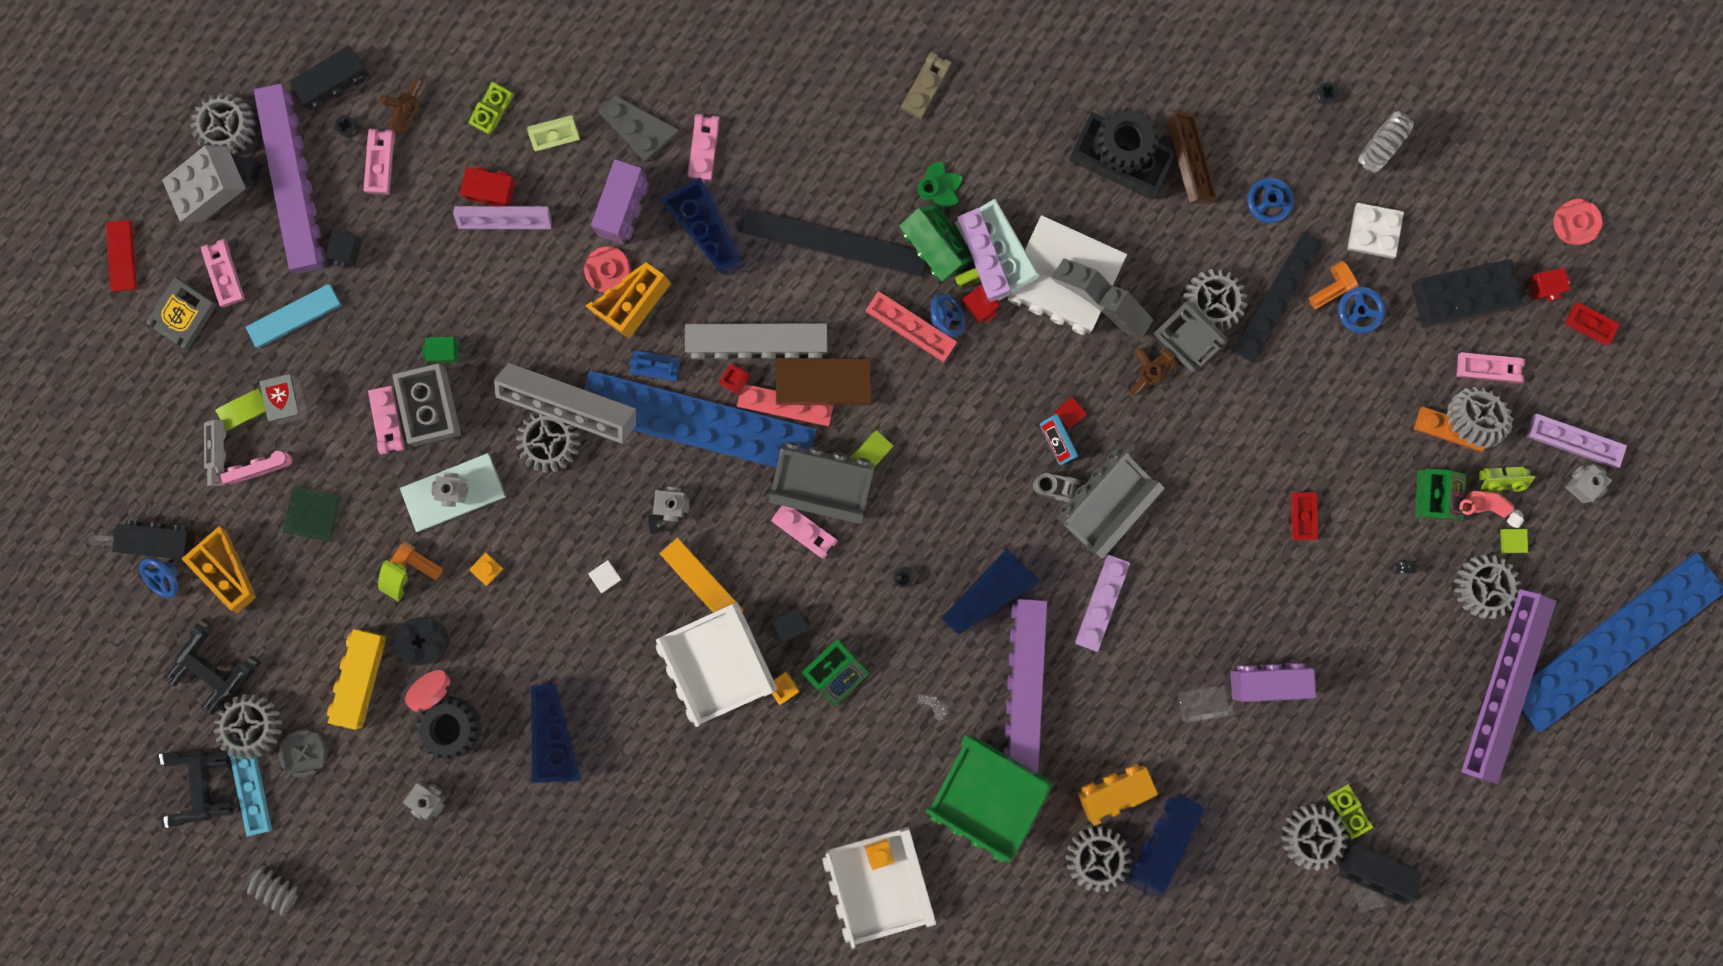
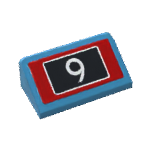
(1058, 439)

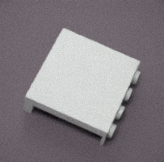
(1046, 250)
(715, 664)
(880, 899)

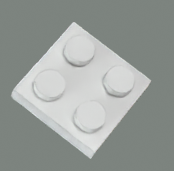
(1375, 230)

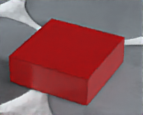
(734, 379)
(1070, 413)

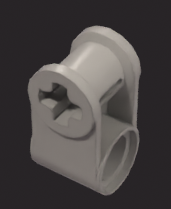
(1061, 487)

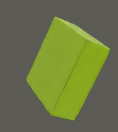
(968, 278)
(1514, 541)

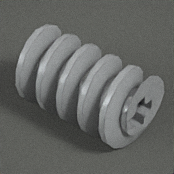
(271, 890)

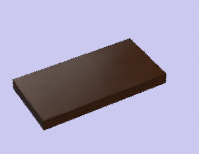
(1191, 157)
(823, 381)

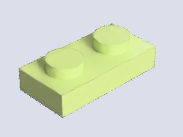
(553, 133)

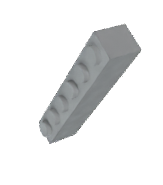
(755, 339)
(565, 403)

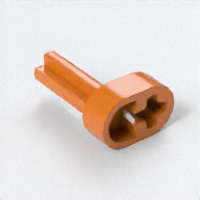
(1344, 282)
(407, 554)

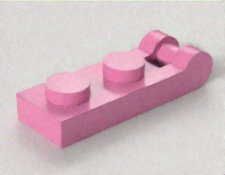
(703, 148)
(379, 162)
(223, 273)
(1490, 367)
(386, 419)
(256, 468)
(803, 530)

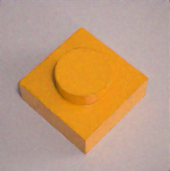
(486, 569)
(785, 688)
(879, 854)

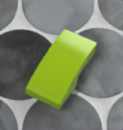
(492, 108)
(242, 409)
(873, 448)
(392, 579)
(1348, 808)

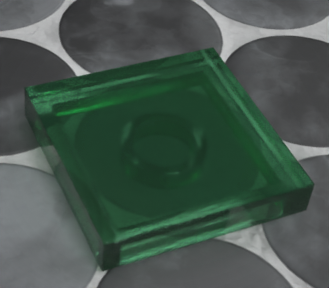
(311, 514)

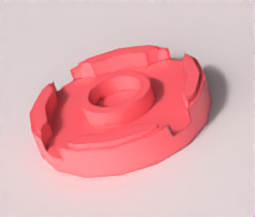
(1570, 227)
(606, 268)
(427, 690)

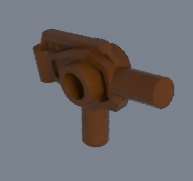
(404, 107)
(1152, 371)

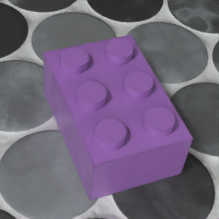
(620, 202)
(1272, 682)

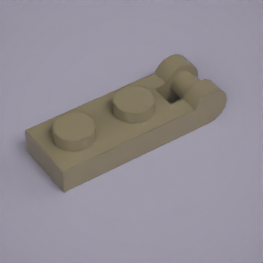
(925, 86)

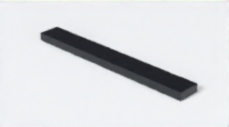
(833, 242)

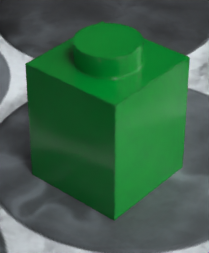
(441, 350)

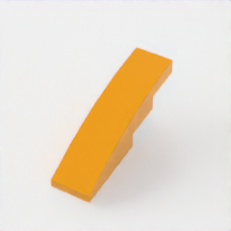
(697, 576)

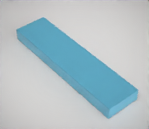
(293, 316)
(251, 794)

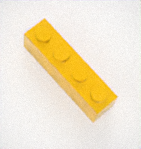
(356, 679)

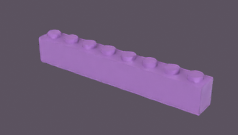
(289, 178)
(1026, 682)
(1508, 686)

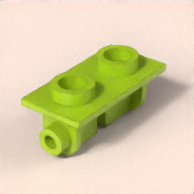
(1516, 479)

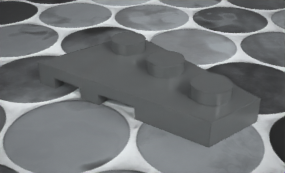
(637, 128)

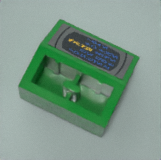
(1440, 494)
(835, 672)

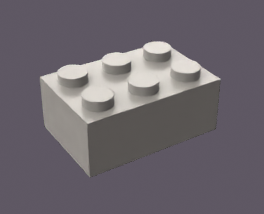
(203, 184)
(426, 405)

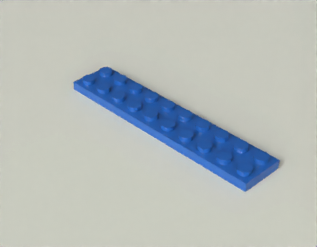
(701, 421)
(1620, 641)

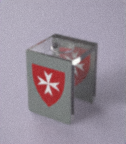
(284, 399)

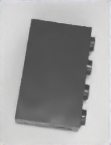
(821, 482)
(1109, 503)

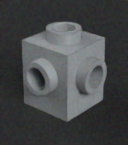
(1588, 483)
(457, 493)
(663, 499)
(419, 795)

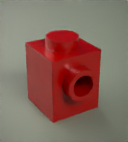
(1549, 284)
(980, 306)

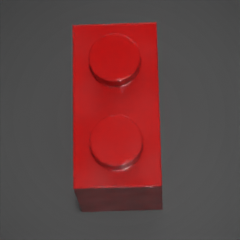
(488, 187)

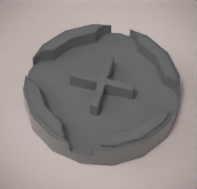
(303, 753)

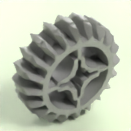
(239, 115)
(1386, 141)
(1221, 306)
(1494, 420)
(550, 450)
(1477, 602)
(246, 716)
(1315, 847)
(1110, 877)

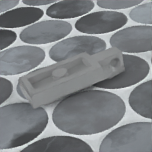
(214, 451)

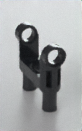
(222, 686)
(201, 805)

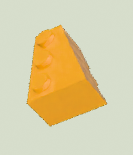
(631, 300)
(221, 570)
(1116, 793)

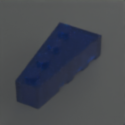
(701, 218)
(994, 588)
(551, 739)
(1166, 846)

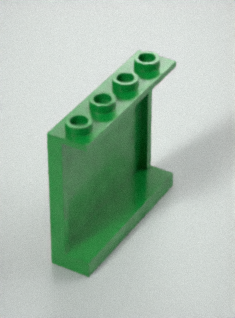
(990, 799)

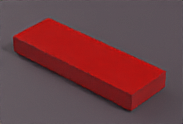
(121, 256)

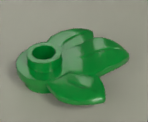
(943, 185)

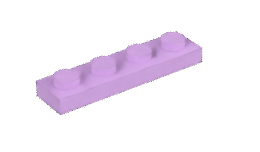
(502, 217)
(984, 255)
(1576, 441)
(1102, 603)

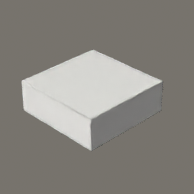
(605, 576)

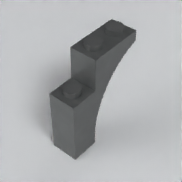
(1110, 300)

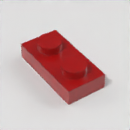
(1591, 324)
(1304, 516)

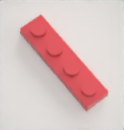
(911, 326)
(764, 401)

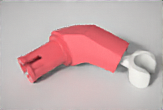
(1488, 500)

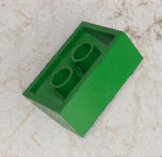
(937, 241)

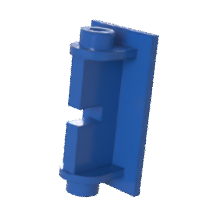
(654, 365)

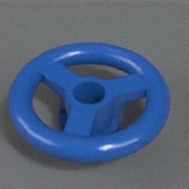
(1274, 192)
(1353, 310)
(942, 315)
(163, 575)

